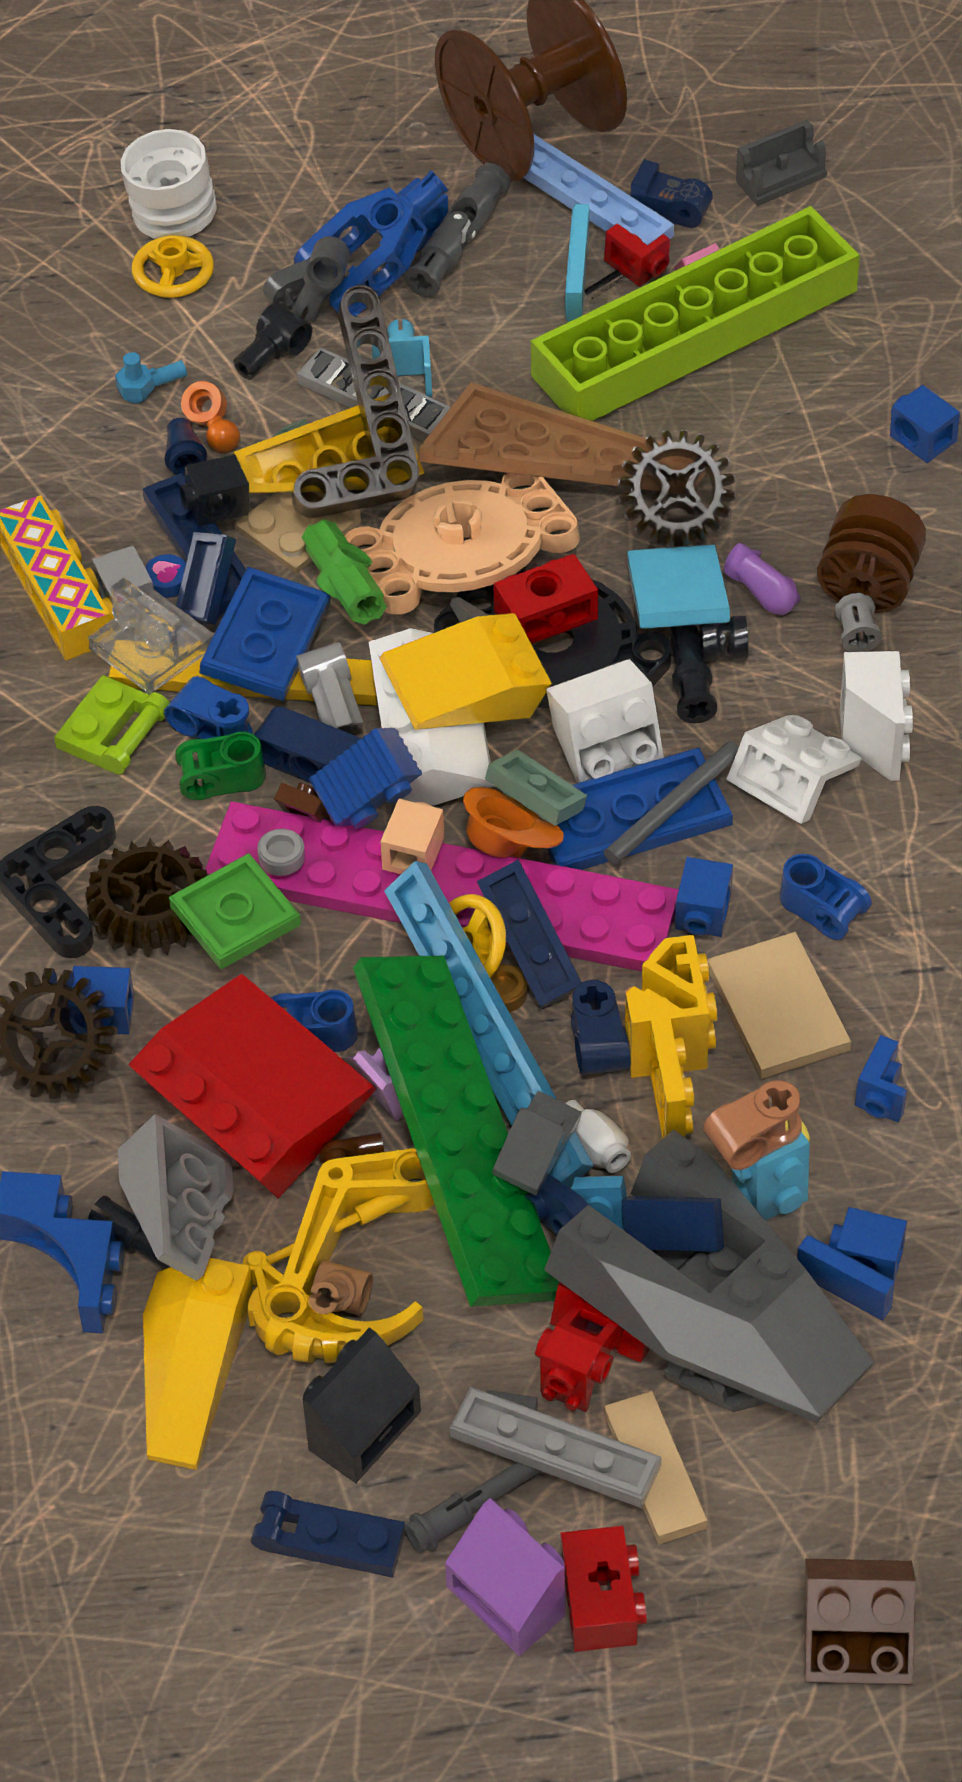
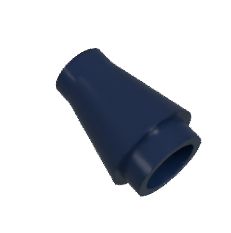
(182, 446)

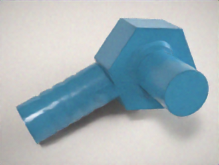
(137, 382)

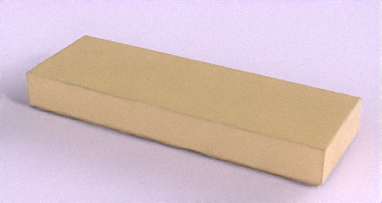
(672, 1501)

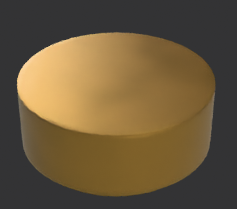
(511, 986)

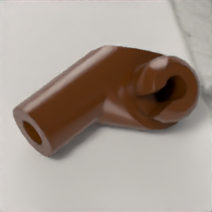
(351, 1147)

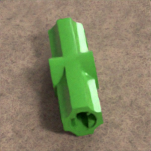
(344, 571)

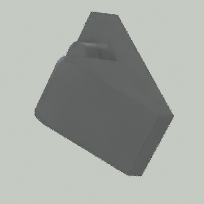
(536, 1142)

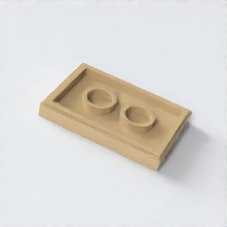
(778, 1005)

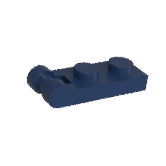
(329, 1535)

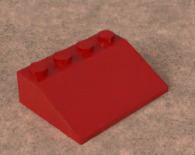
(253, 1081)

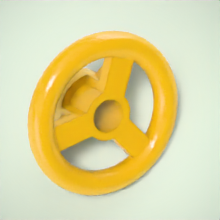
(173, 258)
(486, 940)

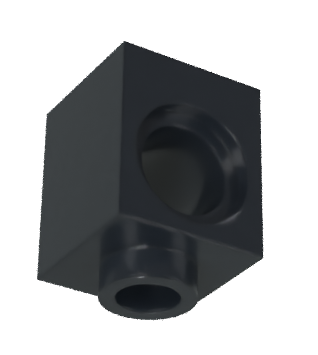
(215, 490)

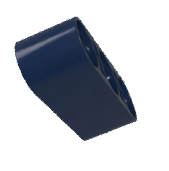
(300, 743)

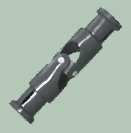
(457, 229)

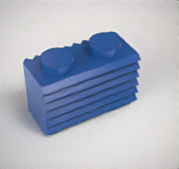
(366, 777)

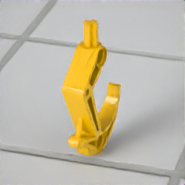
(342, 1195)

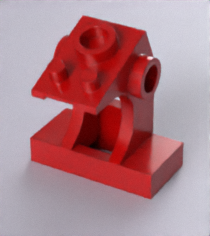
(579, 1350)

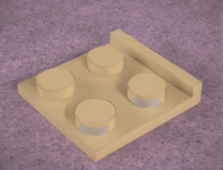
(279, 527)

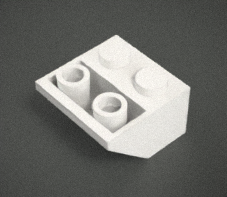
(874, 710)
(606, 721)

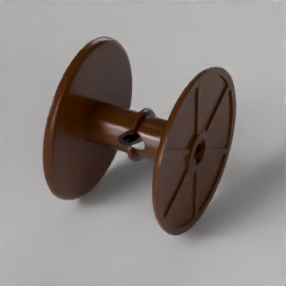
(491, 102)

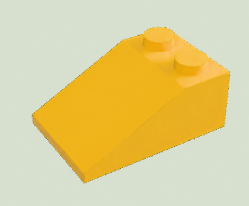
(468, 674)

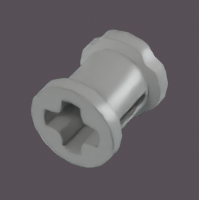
(857, 623)

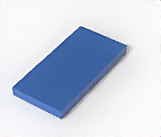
(626, 796)

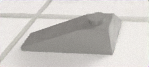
(176, 1192)

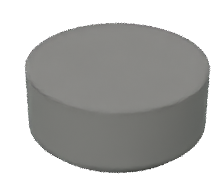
(281, 852)

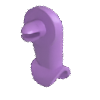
(770, 587)

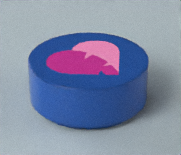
(166, 574)

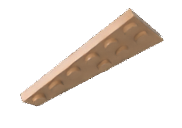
(527, 438)

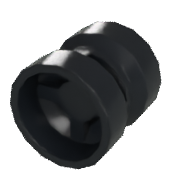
(713, 640)

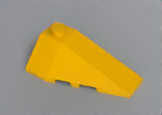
(333, 440)
(188, 1354)

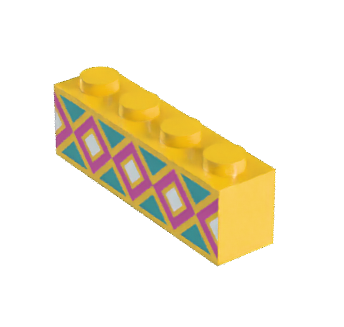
(53, 574)

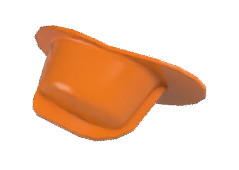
(505, 826)

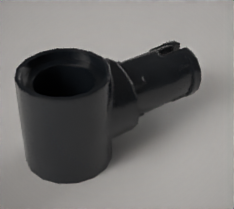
(276, 333)

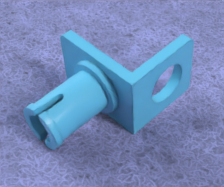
(409, 352)

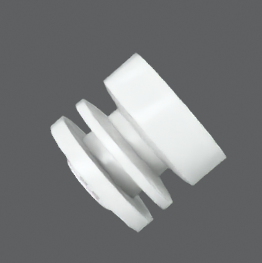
(168, 183)

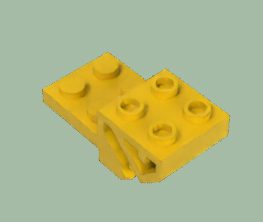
(671, 1028)

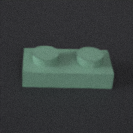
(535, 787)

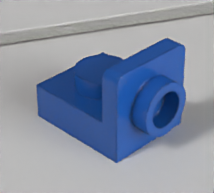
(877, 1082)

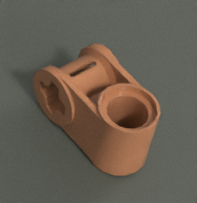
(752, 1129)

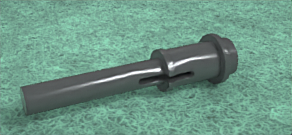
(458, 1510)

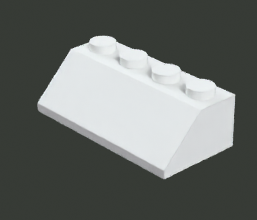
(449, 756)

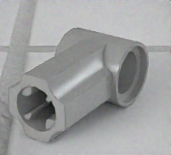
(327, 679)

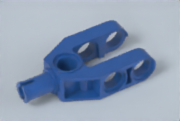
(398, 224)

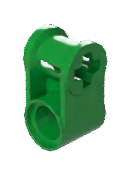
(223, 763)

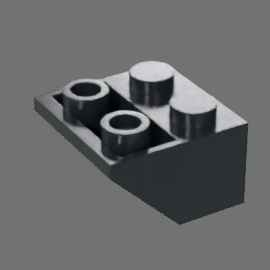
(359, 1406)

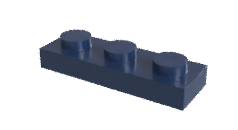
(531, 934)

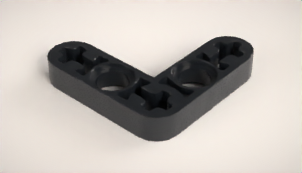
(43, 873)

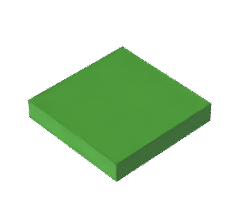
(235, 911)

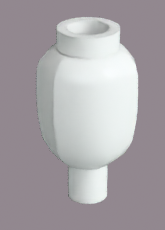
(602, 1139)

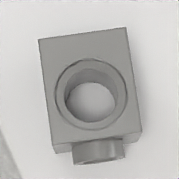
(119, 565)

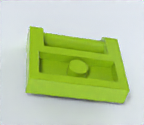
(101, 719)

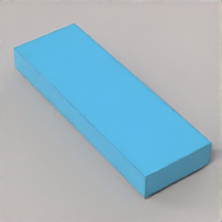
(577, 262)

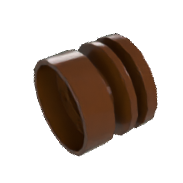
(872, 551)

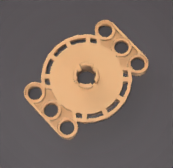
(427, 532)

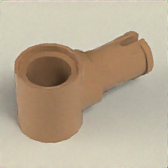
(340, 1289)

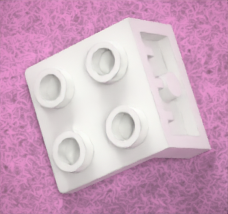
(789, 764)

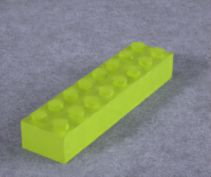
(694, 315)

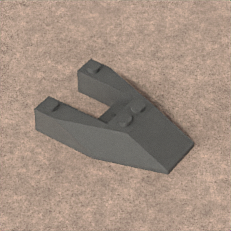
(727, 1314)

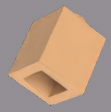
(412, 835)

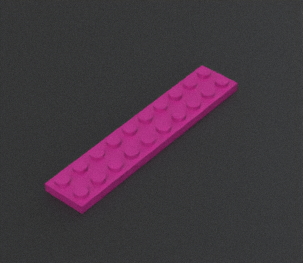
(593, 913)

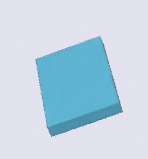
(678, 586)

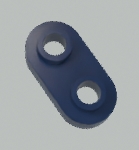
(556, 1204)

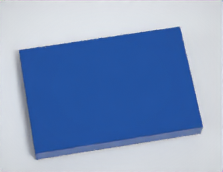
(264, 632)

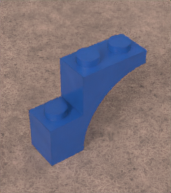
(40, 1216)

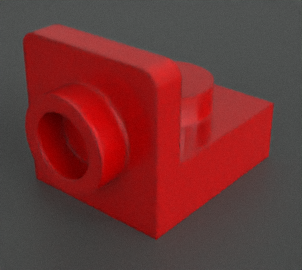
(634, 257)

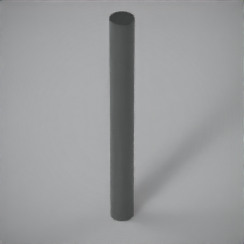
(671, 803)

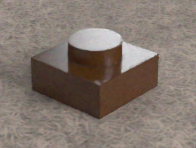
(301, 801)

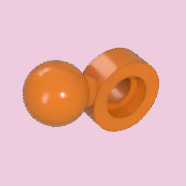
(221, 434)

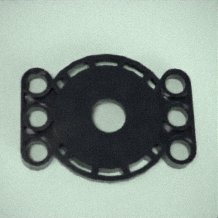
(594, 643)

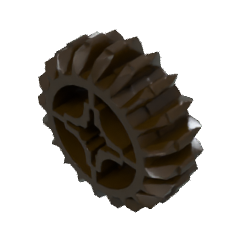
(663, 475)
(140, 885)
(56, 1012)

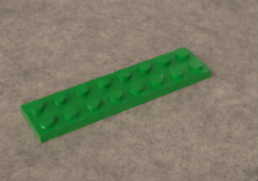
(455, 1128)

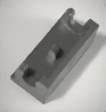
(780, 163)

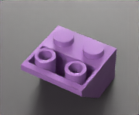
(507, 1577)

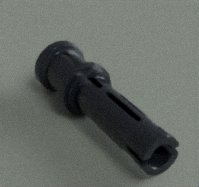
(691, 676)

